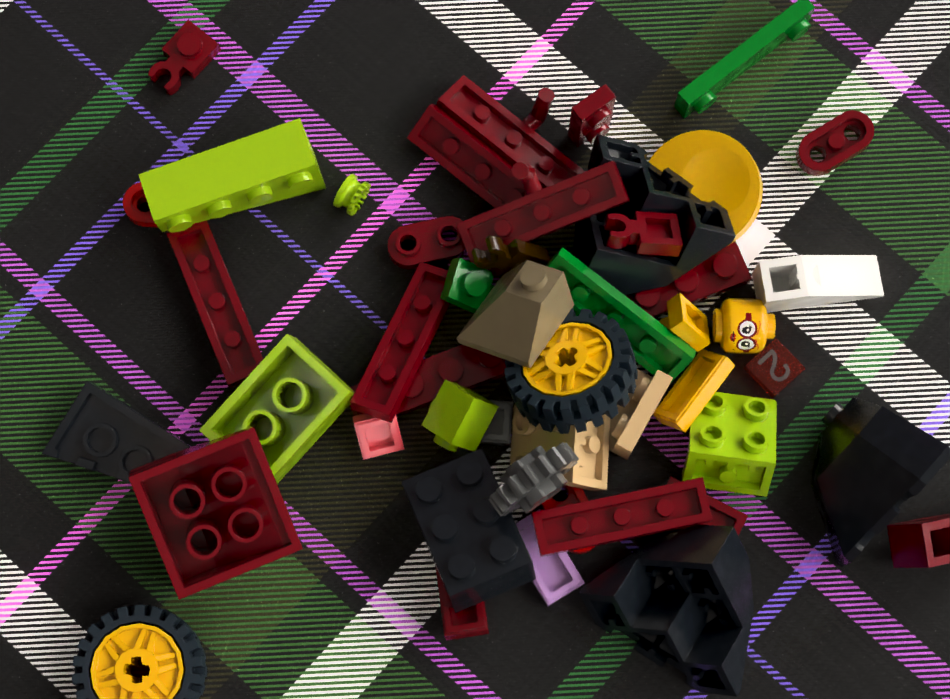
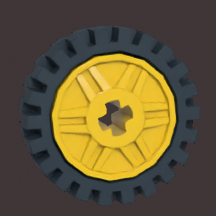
(577, 375)
(145, 635)

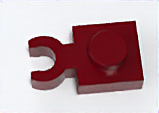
(186, 52)
(650, 232)

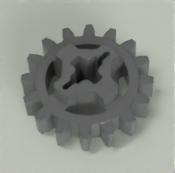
(533, 479)

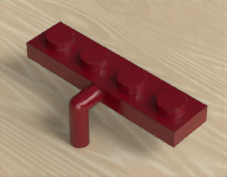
(506, 133)
(547, 208)

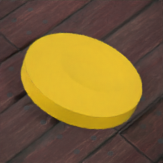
(718, 171)

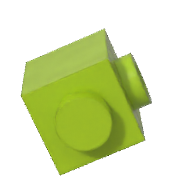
(459, 417)

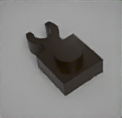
(503, 257)

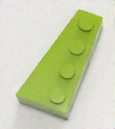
(233, 177)

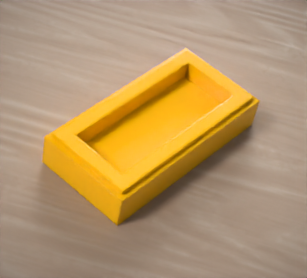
(693, 390)

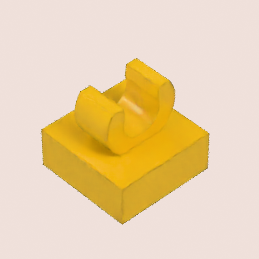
(687, 322)

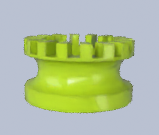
(351, 193)

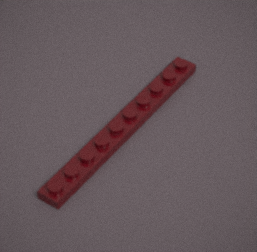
(474, 368)

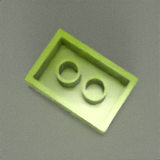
(288, 402)

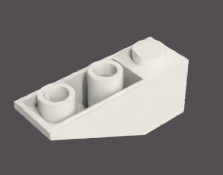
(816, 280)

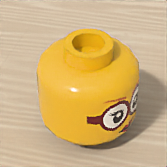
(742, 325)

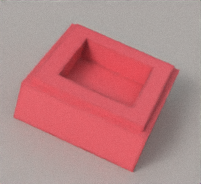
(377, 436)

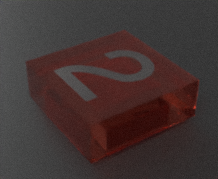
(774, 368)

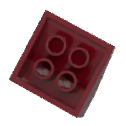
(214, 511)

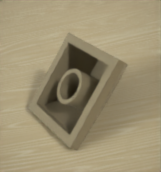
(520, 314)

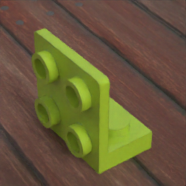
(733, 444)

